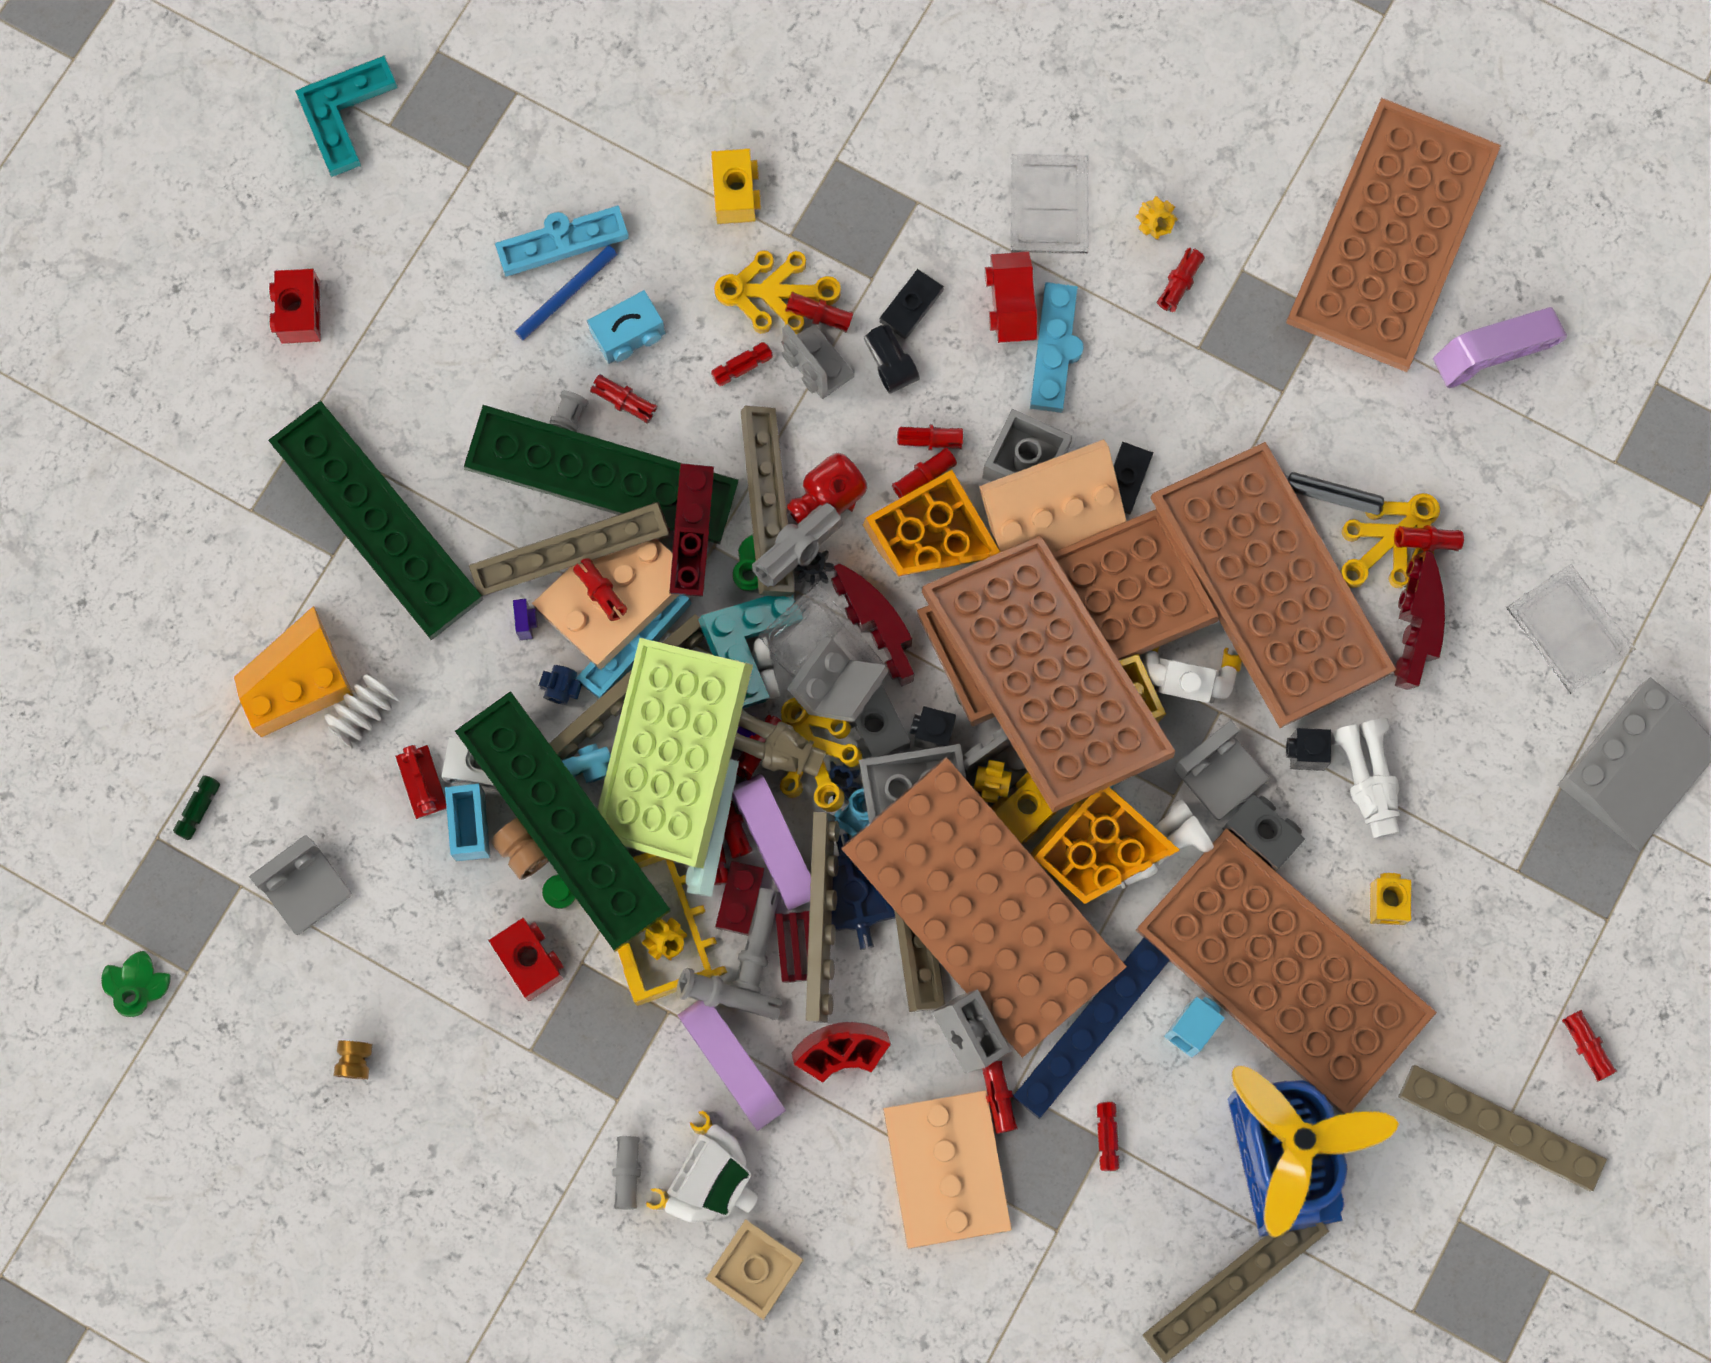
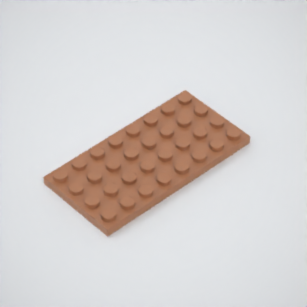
(1393, 235)
(1273, 584)
(1132, 587)
(1047, 673)
(983, 906)
(1286, 972)

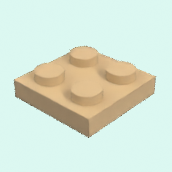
(754, 1269)

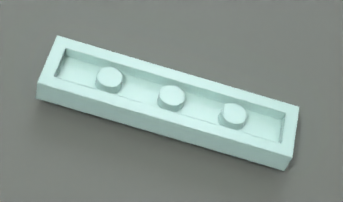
(702, 880)

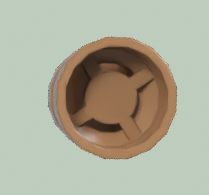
(518, 845)

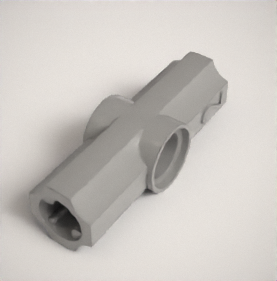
(797, 544)

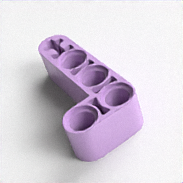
(1498, 344)
(773, 840)
(732, 1064)

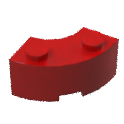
(1012, 296)
(841, 1047)

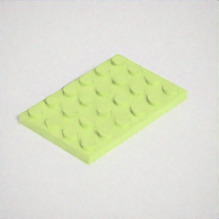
(673, 750)

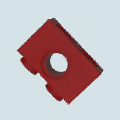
(303, 323)
(530, 979)

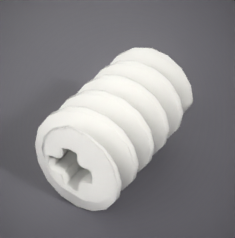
(359, 710)

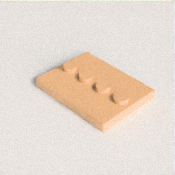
(1056, 499)
(640, 581)
(947, 1169)

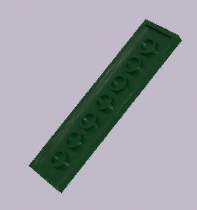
(584, 468)
(376, 520)
(563, 821)

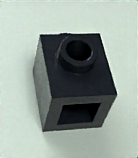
(932, 728)
(1309, 749)

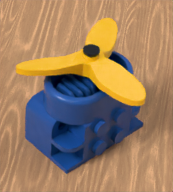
(1296, 1149)

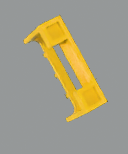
(627, 957)

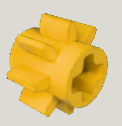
(1156, 217)
(992, 781)
(664, 939)

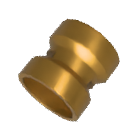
(353, 1061)

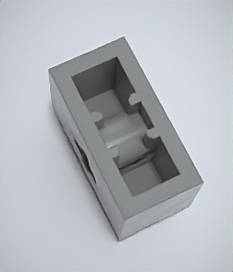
(971, 1031)

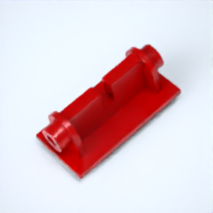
(421, 780)

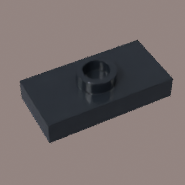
(911, 304)
(1130, 471)

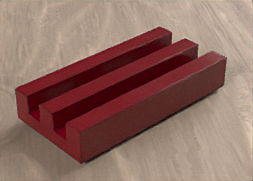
(792, 917)

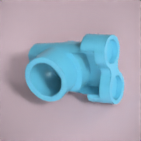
(590, 762)
(853, 816)

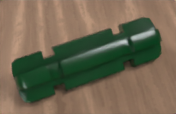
(196, 807)

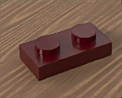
(739, 898)

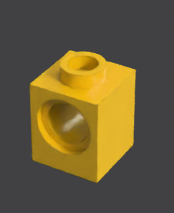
(1383, 913)

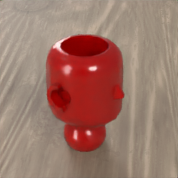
(830, 482)

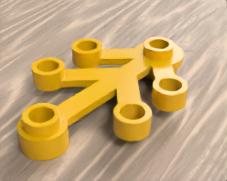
(772, 290)
(1386, 532)
(802, 726)

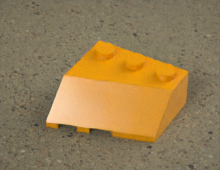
(930, 529)
(292, 677)
(1100, 845)

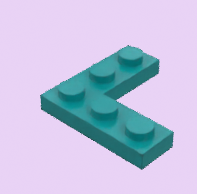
(325, 99)
(730, 627)

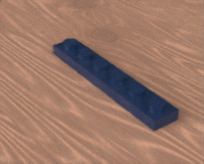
(1090, 1029)

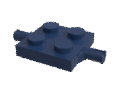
(857, 900)

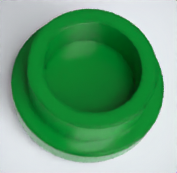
(557, 893)

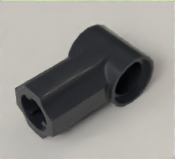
(894, 366)

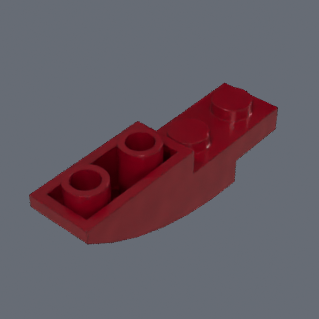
(691, 530)
(1424, 608)
(872, 610)

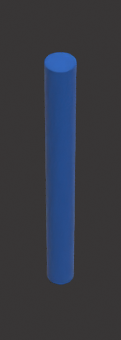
(565, 292)

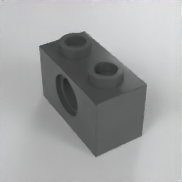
(891, 738)
(1261, 811)

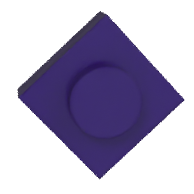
(524, 619)

